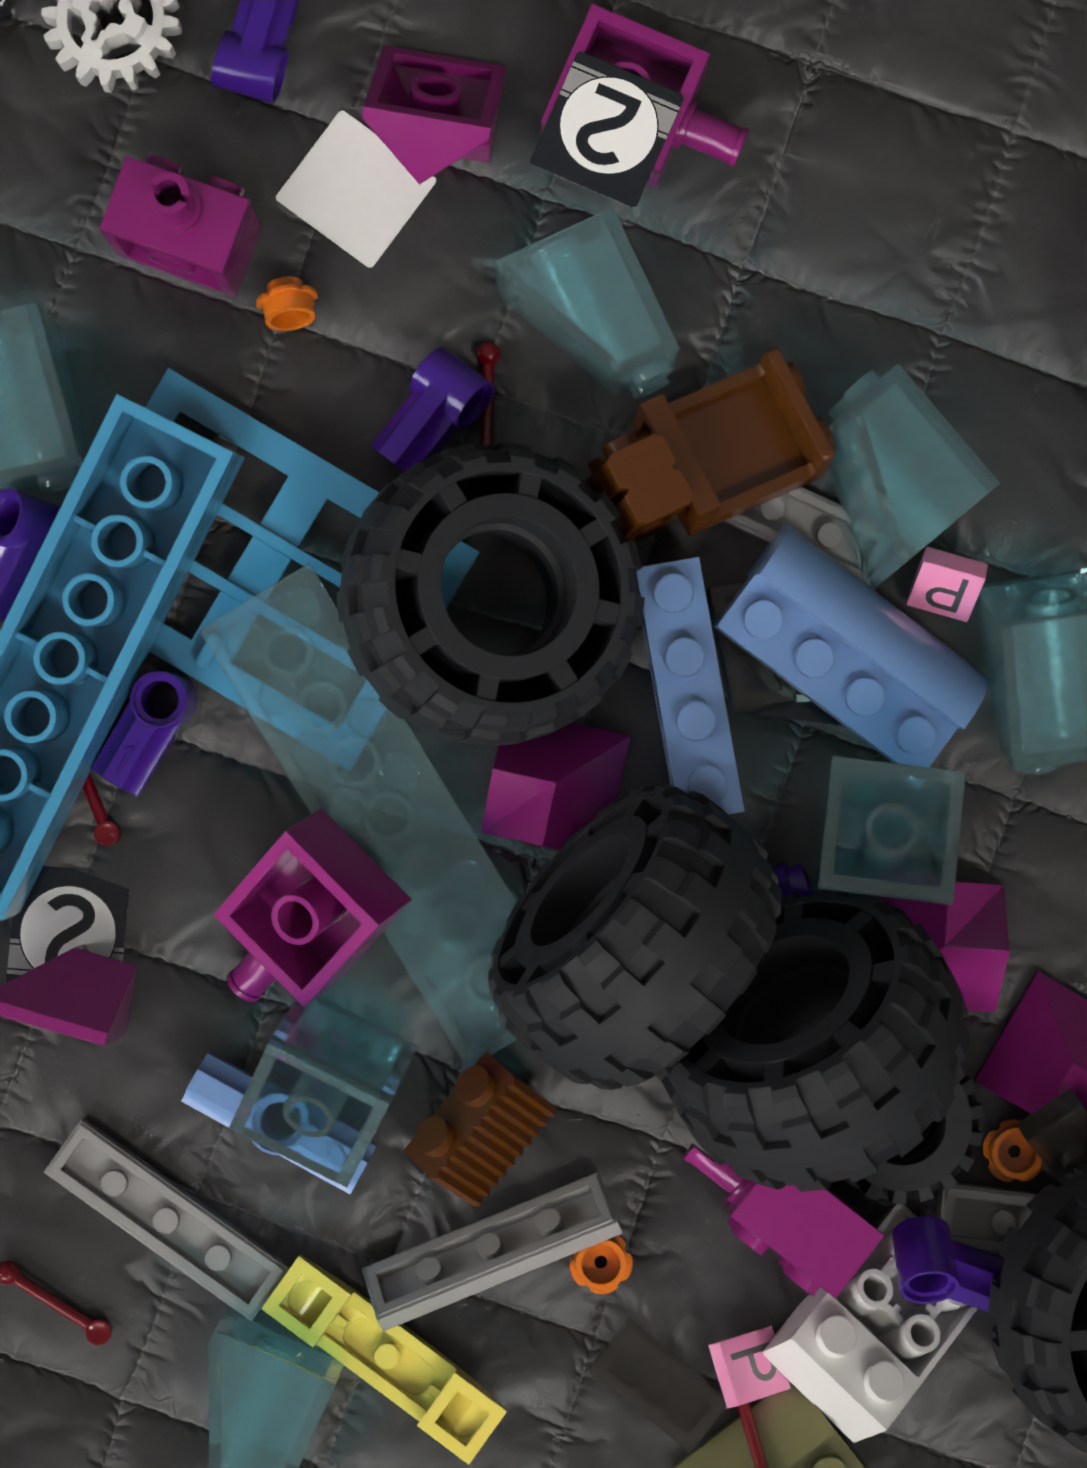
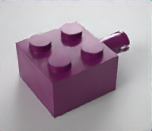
(666, 64)
(181, 224)
(308, 911)
(814, 1231)

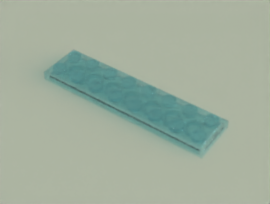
(380, 788)

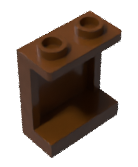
(741, 440)

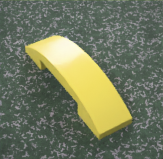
(392, 1361)

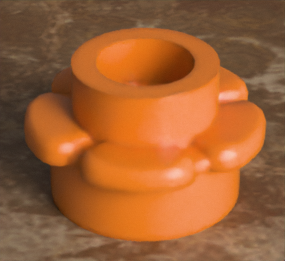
(287, 304)
(1000, 1163)
(607, 1278)

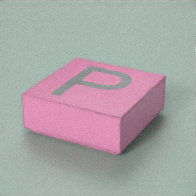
(947, 584)
(744, 1370)

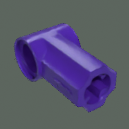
(255, 53)
(442, 399)
(22, 532)
(142, 735)
(940, 1268)

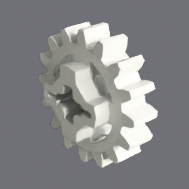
(102, 45)

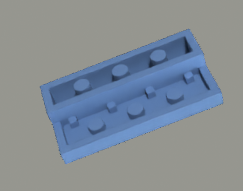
(852, 651)

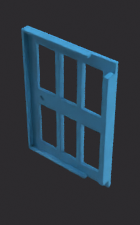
(281, 530)

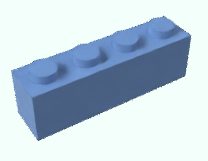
(688, 683)

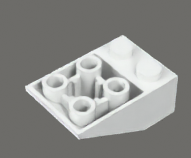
(869, 1345)

